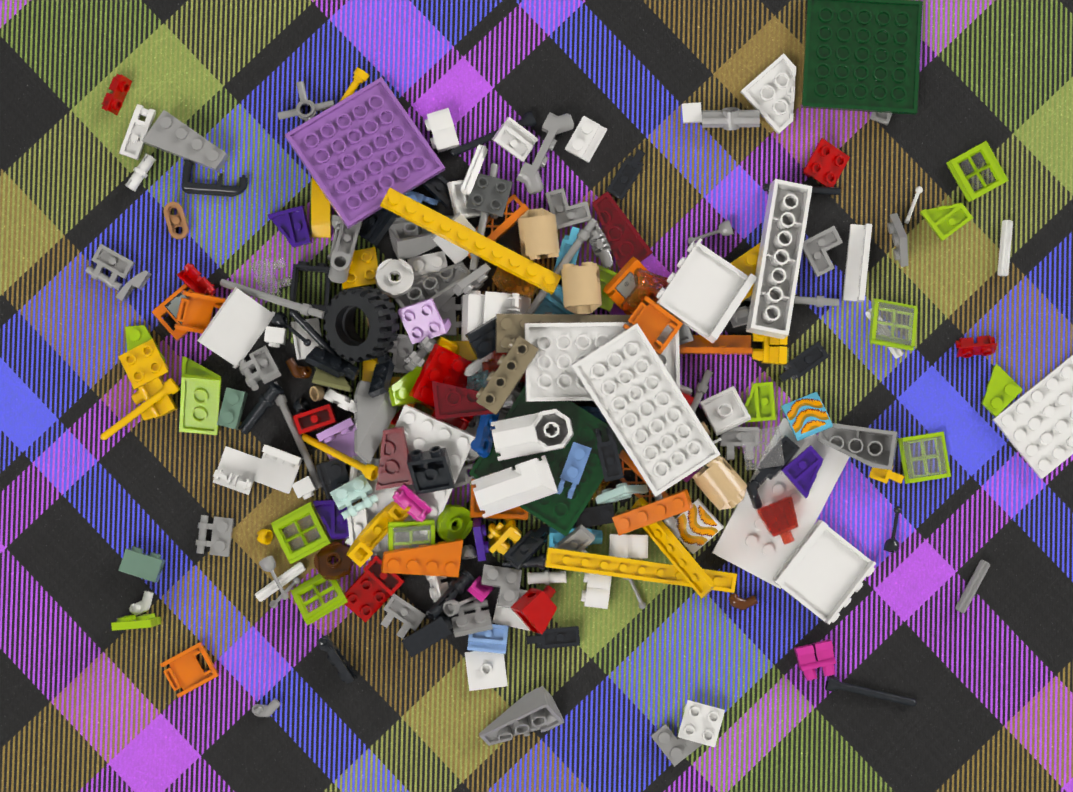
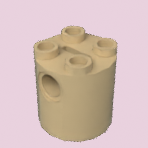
(538, 234)
(581, 287)
(721, 483)

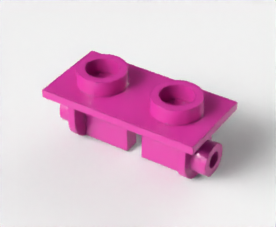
(418, 508)

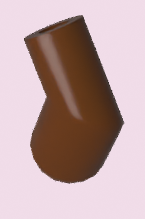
(298, 371)
(741, 603)

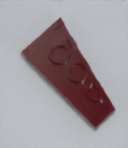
(620, 232)

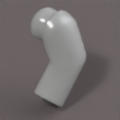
(265, 710)

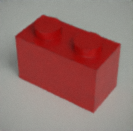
(315, 419)
(388, 581)

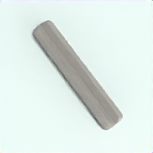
(972, 586)

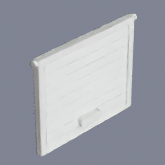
(236, 327)

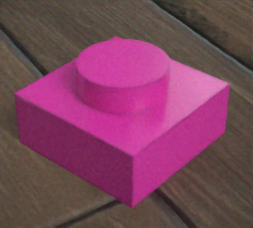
(478, 590)

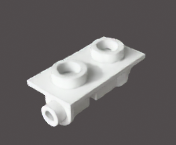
(437, 588)

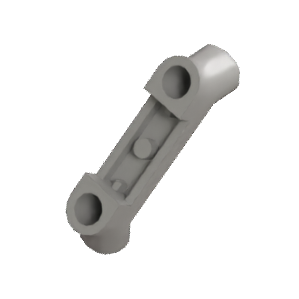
(552, 126)
(343, 252)

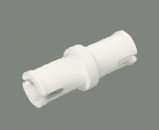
(140, 172)
(547, 577)

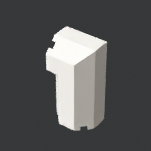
(531, 434)
(514, 487)

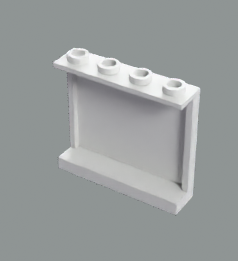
(704, 291)
(824, 572)

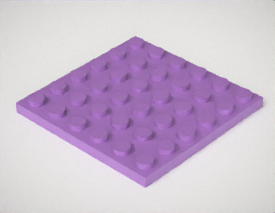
(363, 150)

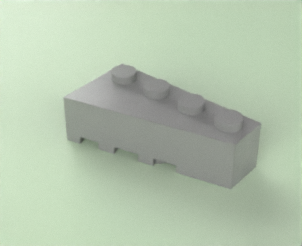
(180, 140)

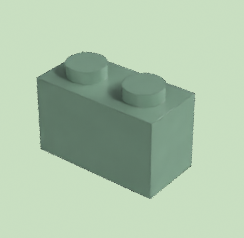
(232, 408)
(142, 564)

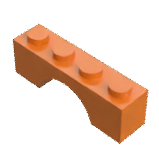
(652, 512)

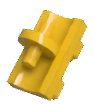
(500, 533)

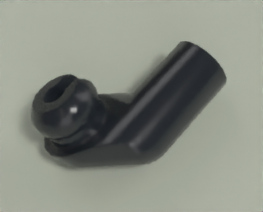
(753, 493)

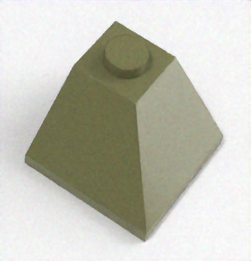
(327, 380)

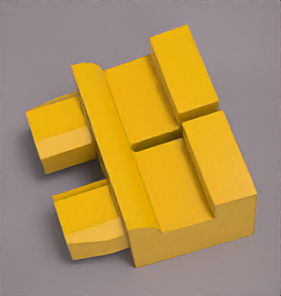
(770, 354)
(159, 409)

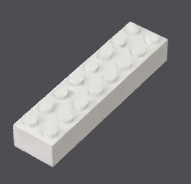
(779, 259)

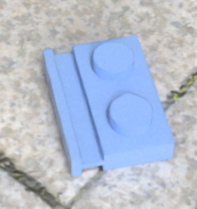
(489, 641)

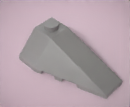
(410, 239)
(435, 286)
(372, 418)
(864, 444)
(530, 713)

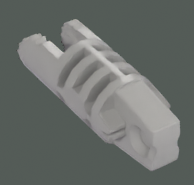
(601, 246)

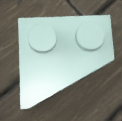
(621, 492)

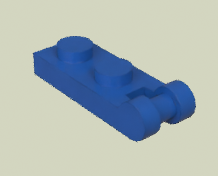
(484, 438)

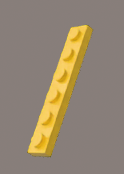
(678, 555)

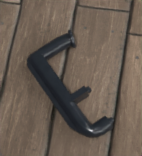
(210, 189)

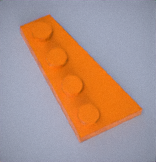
(429, 560)

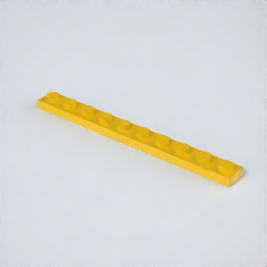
(470, 241)
(631, 568)

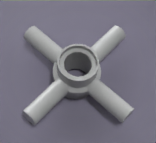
(304, 102)

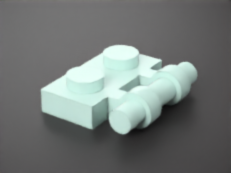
(351, 492)

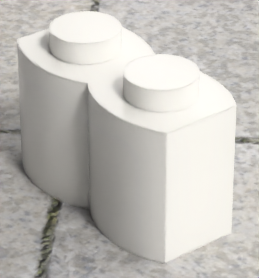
(442, 129)
(629, 546)
(596, 590)

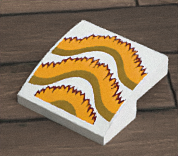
(697, 526)

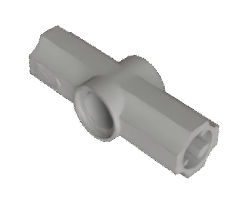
(730, 118)

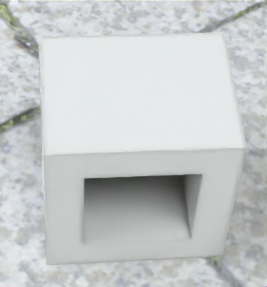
(275, 336)
(304, 488)

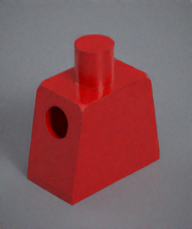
(536, 608)

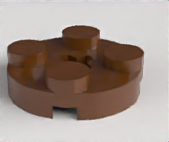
(337, 570)

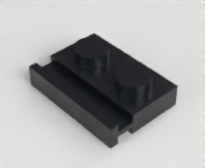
(376, 225)
(483, 338)
(332, 475)

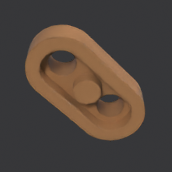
(176, 221)

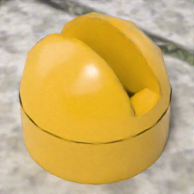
(265, 536)

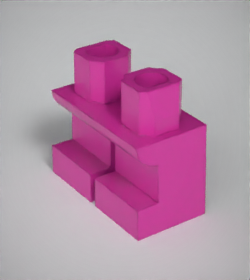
(824, 658)

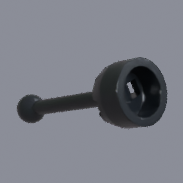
(281, 320)
(892, 544)

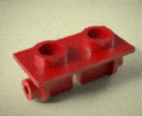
(120, 86)
(194, 281)
(984, 346)

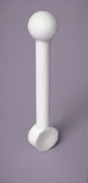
(919, 189)

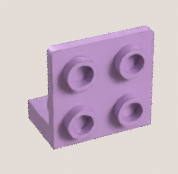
(423, 320)
(340, 437)

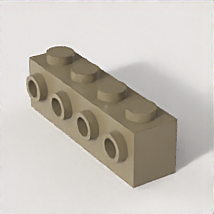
(507, 375)

